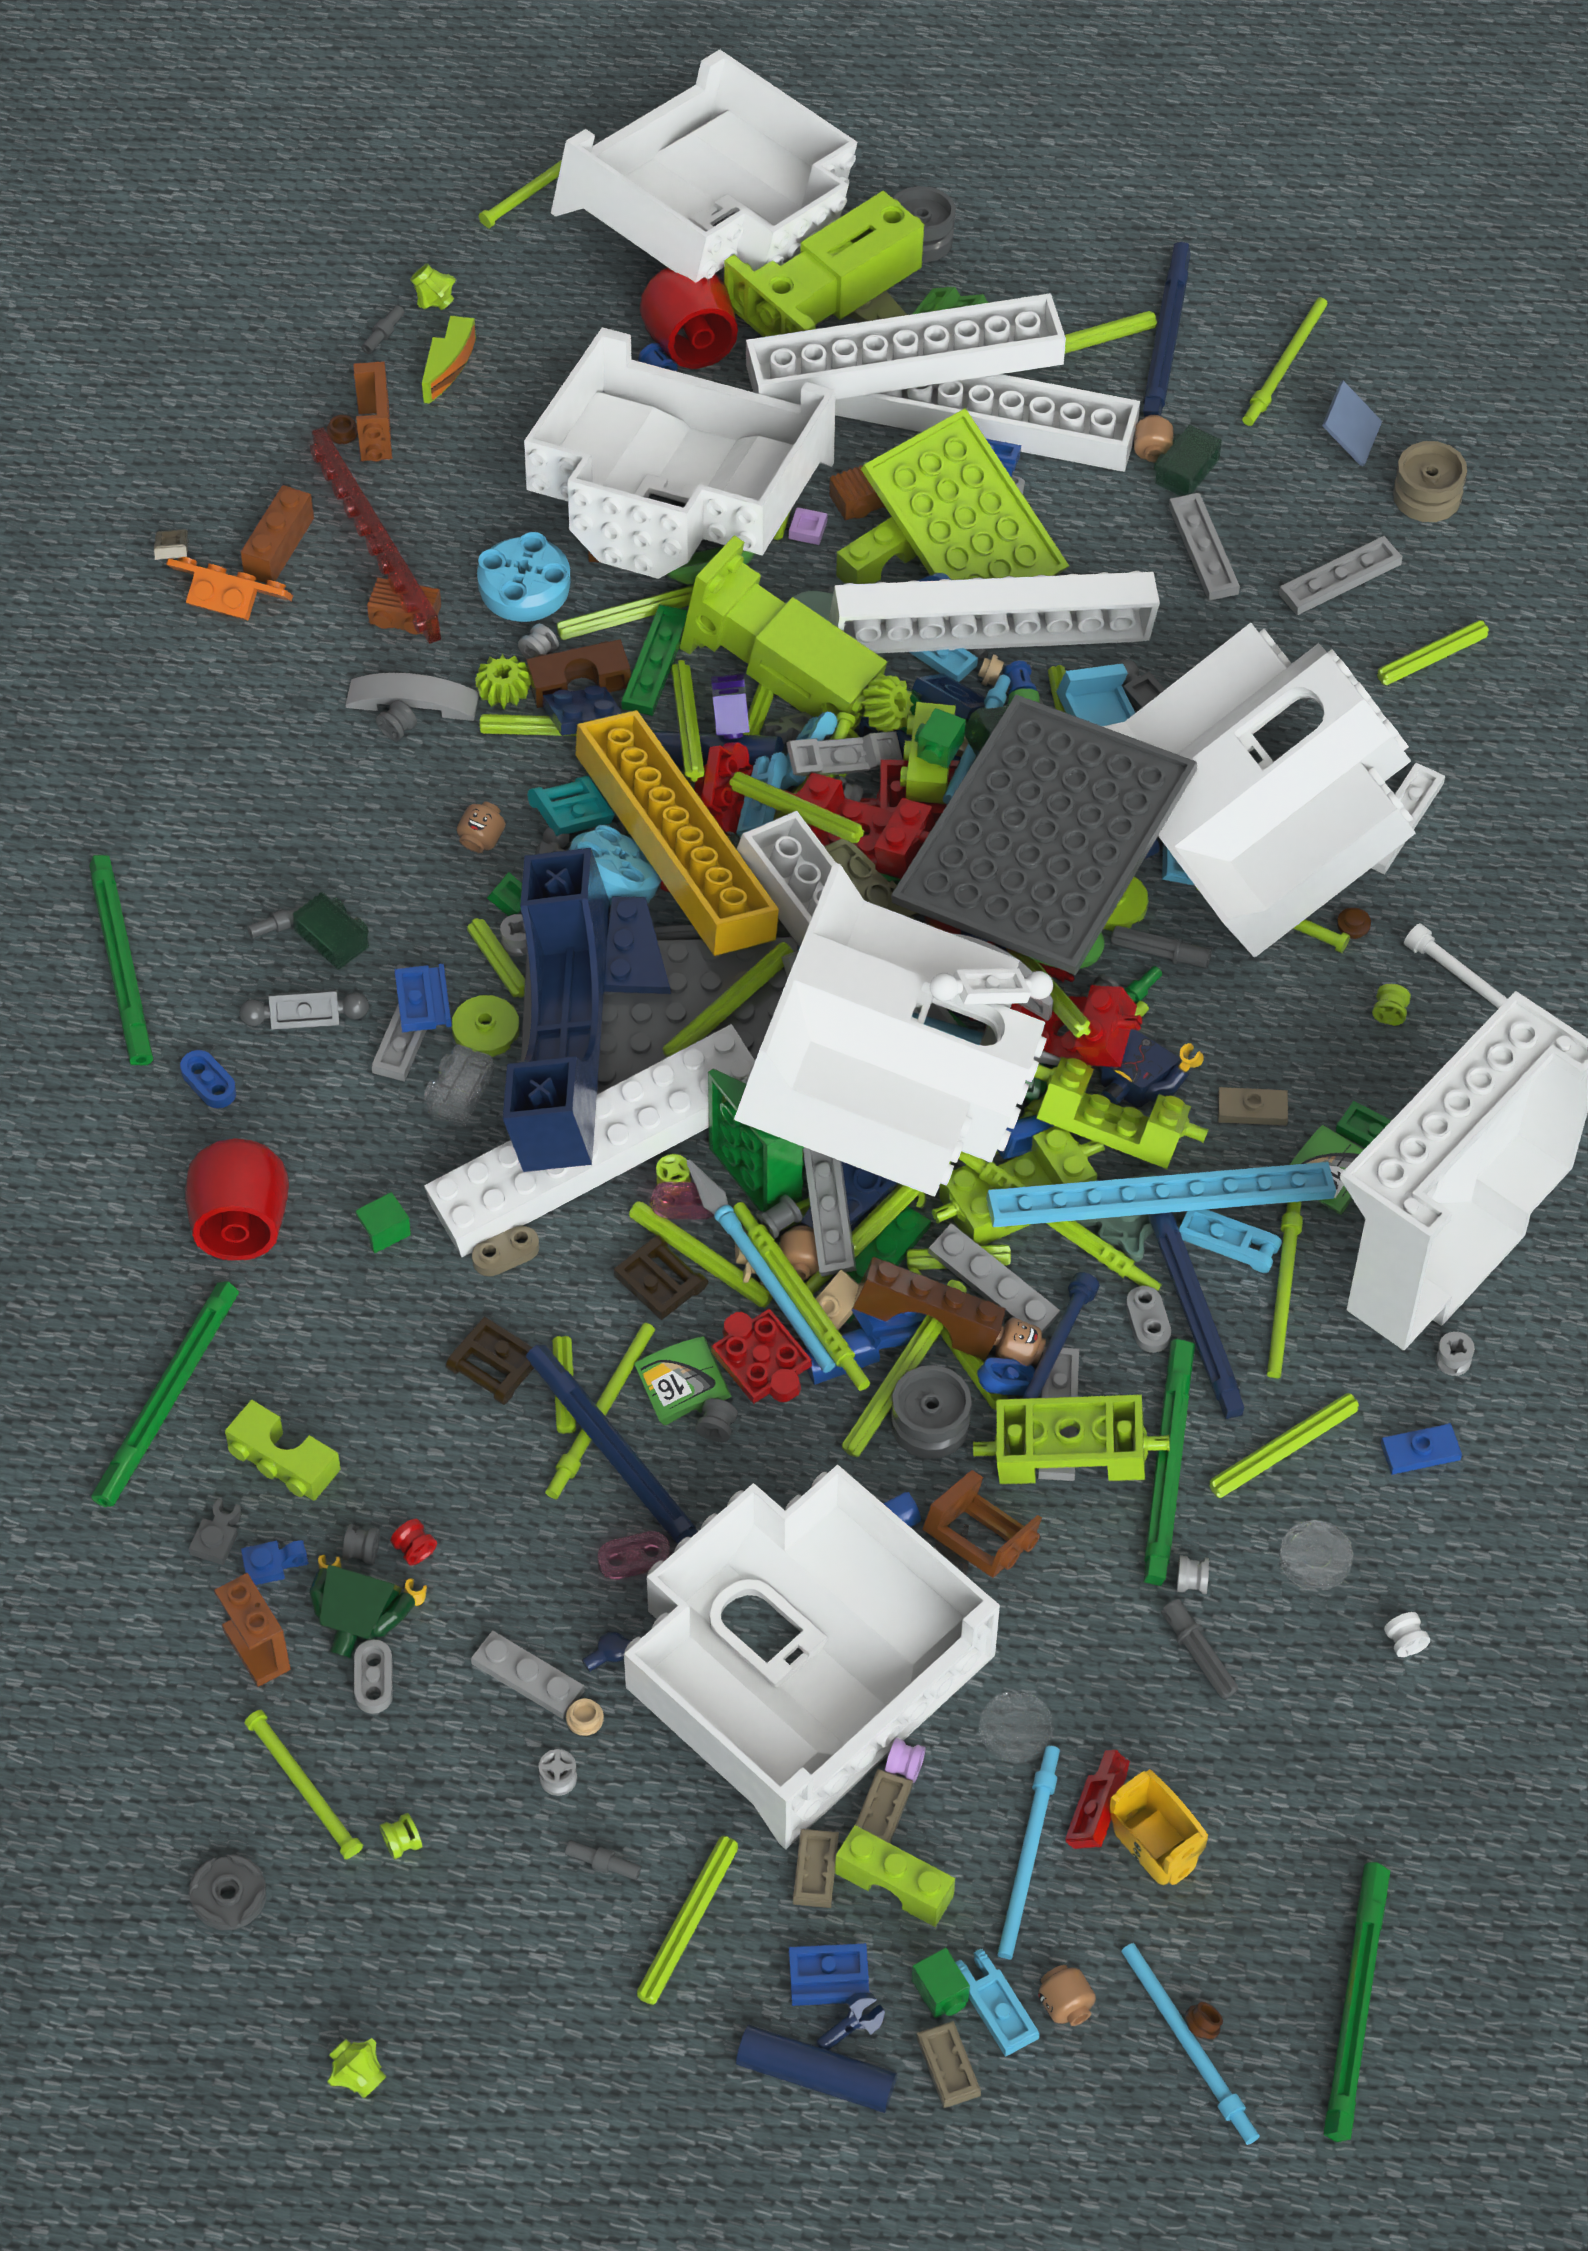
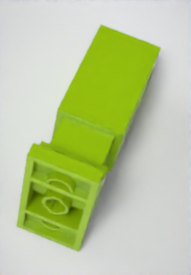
(833, 272)
(783, 643)

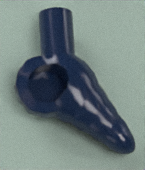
(611, 1649)

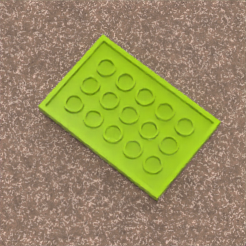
(962, 505)

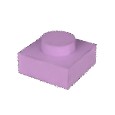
(808, 526)

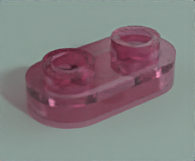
(681, 1200)
(632, 1553)

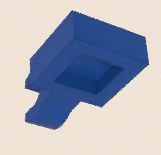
(267, 1561)

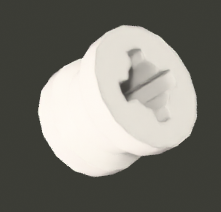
(1407, 1634)

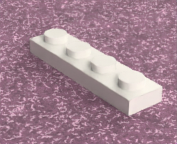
(1416, 796)

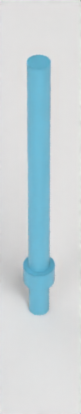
(995, 698)
(1044, 1786)
(1229, 2104)

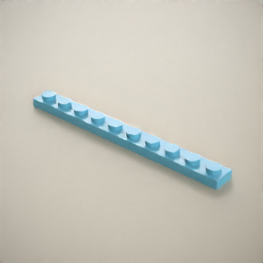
(1160, 1194)

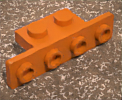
(225, 593)

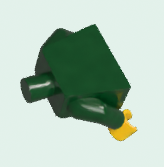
(358, 1604)

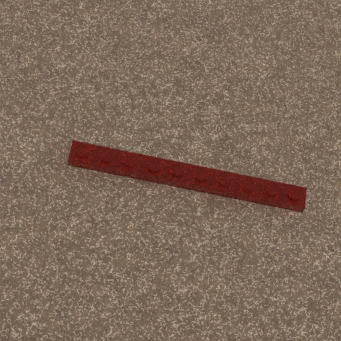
(377, 538)

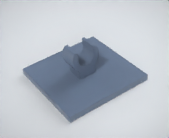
(1352, 423)

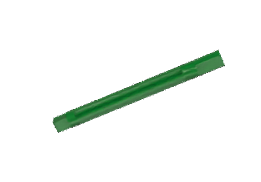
(120, 961)
(165, 1394)
(1168, 1462)
(1357, 2000)

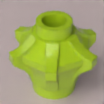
(432, 287)
(356, 2067)

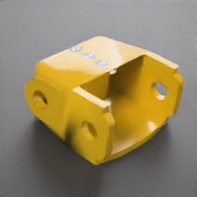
(1157, 1828)

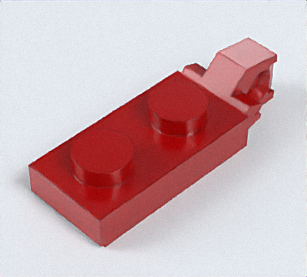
(1093, 1810)

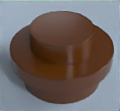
(342, 429)
(1354, 922)
(1204, 2020)

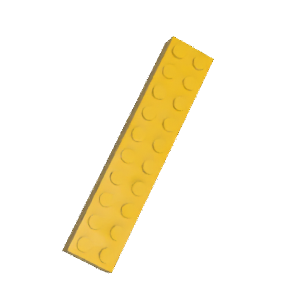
(676, 833)

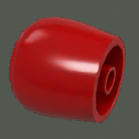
(698, 307)
(236, 1198)

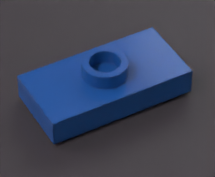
(1421, 1449)

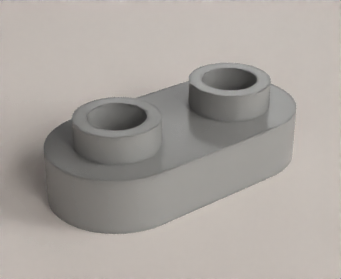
(1147, 1316)
(373, 1678)

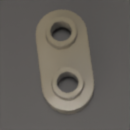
(506, 1250)

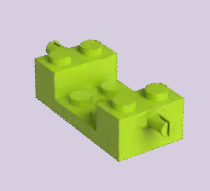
(1110, 1124)
(1052, 1161)
(1108, 1436)

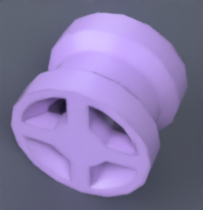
(905, 1759)

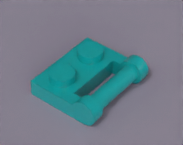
(572, 813)

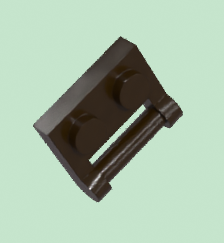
(653, 1284)
(497, 1349)

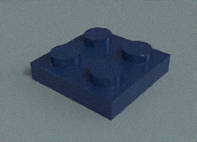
(947, 691)
(580, 706)

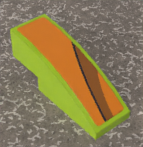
(448, 357)

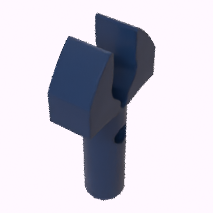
(854, 2020)

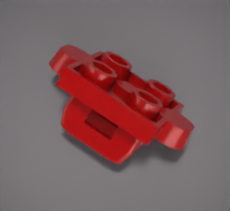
(715, 788)
(761, 1356)

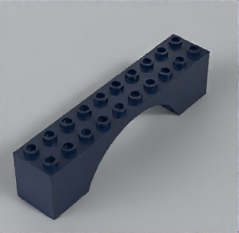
(555, 1088)

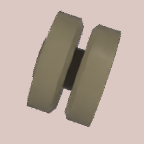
(1430, 481)

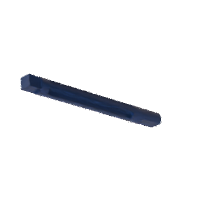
(1167, 330)
(1197, 1314)
(611, 1444)

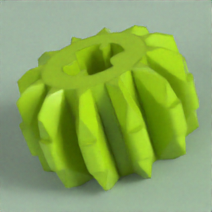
(503, 681)
(887, 703)

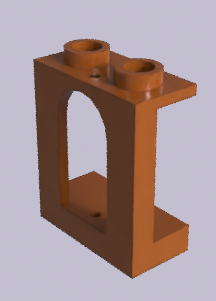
(372, 397)
(964, 1498)
(253, 1630)

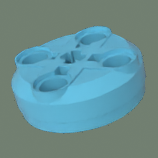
(524, 578)
(620, 863)

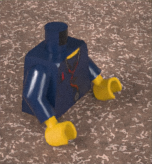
(1147, 1071)

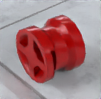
(413, 1541)

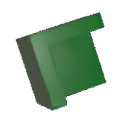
(384, 1222)

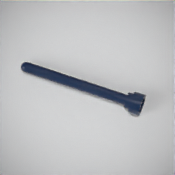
(1081, 1291)

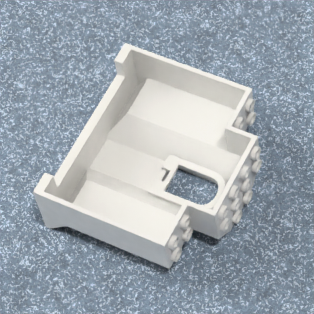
(708, 155)
(649, 430)
(1285, 833)
(865, 1077)
(1465, 1168)
(880, 1637)

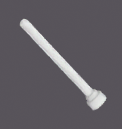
(1421, 940)

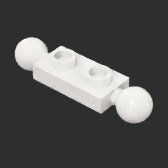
(991, 986)

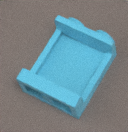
(1096, 694)

